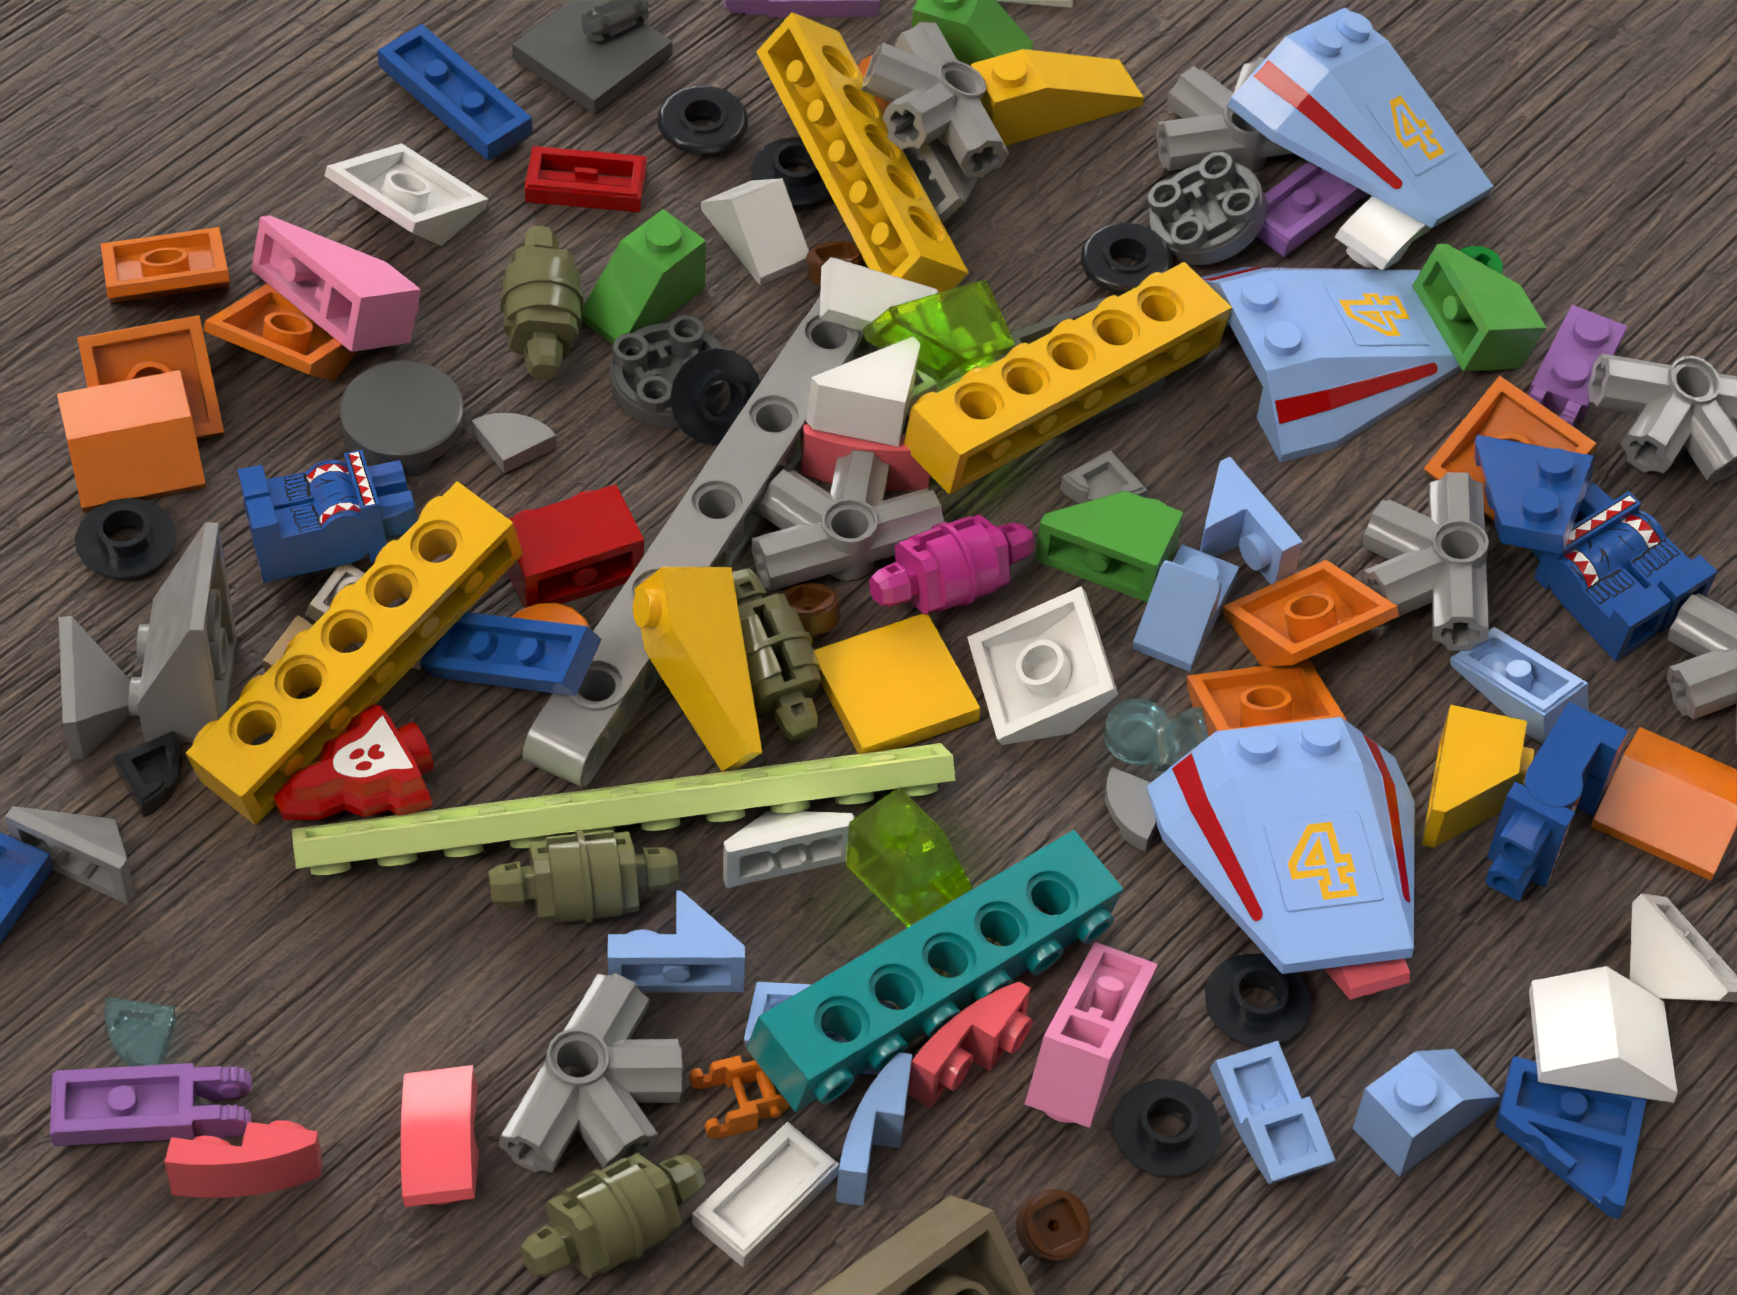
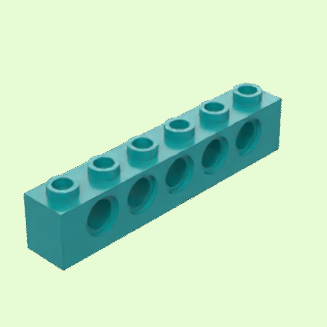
(810, 1066)

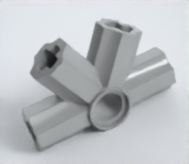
(934, 99)
(1210, 124)
(1675, 408)
(840, 529)
(1435, 559)
(1710, 679)
(606, 1100)

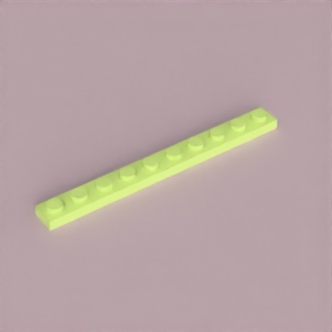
(653, 804)

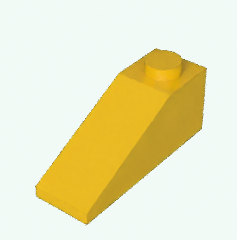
(1051, 91)
(699, 650)

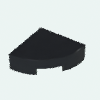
(151, 772)

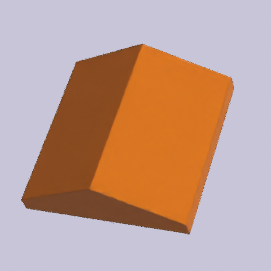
(164, 265)
(281, 332)
(154, 351)
(1506, 415)
(131, 440)
(1306, 614)
(1261, 696)
(1671, 803)

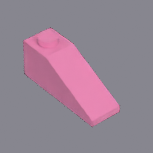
(339, 288)
(1089, 1035)

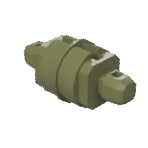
(541, 302)
(778, 657)
(583, 876)
(613, 1215)

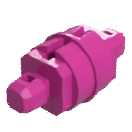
(951, 564)

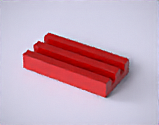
(585, 186)

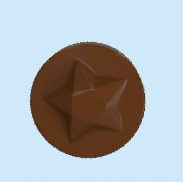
(823, 252)
(815, 605)
(1053, 1225)

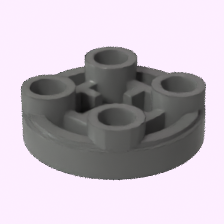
(1208, 210)
(648, 363)
(402, 414)

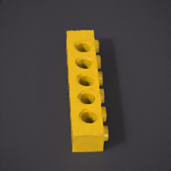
(855, 158)
(1065, 377)
(348, 683)

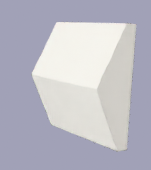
(410, 191)
(1043, 670)
(1602, 1035)

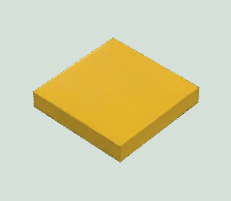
(896, 685)

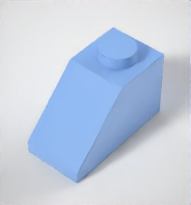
(1421, 1106)

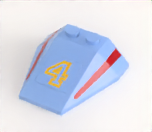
(1361, 114)
(1332, 349)
(1298, 839)

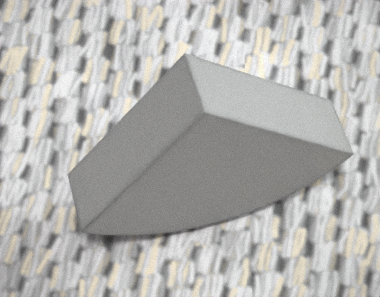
(513, 438)
(1100, 478)
(1130, 807)

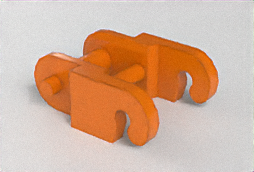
(735, 1074)

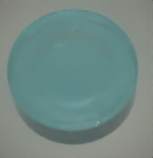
(1132, 729)

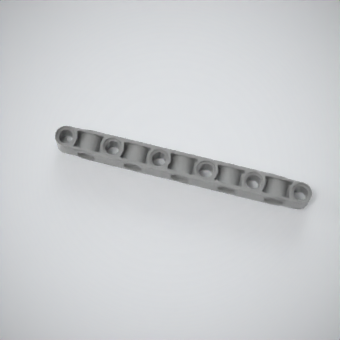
(704, 530)

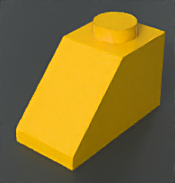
(1473, 771)

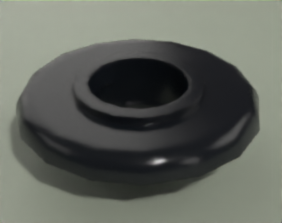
(702, 103)
(803, 188)
(1124, 241)
(692, 384)
(127, 558)
(1249, 1023)
(1166, 1155)

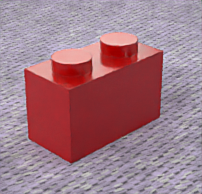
(575, 547)

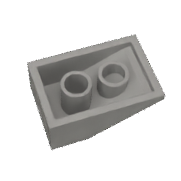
(187, 645)

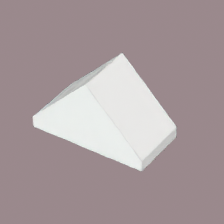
(759, 228)
(866, 395)

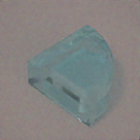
(1177, 738)
(139, 1030)

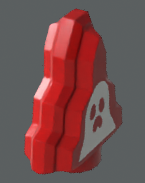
(362, 771)

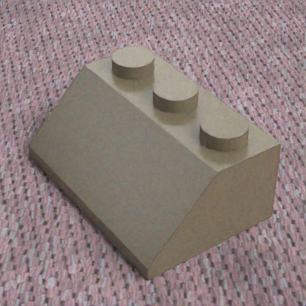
(942, 1252)

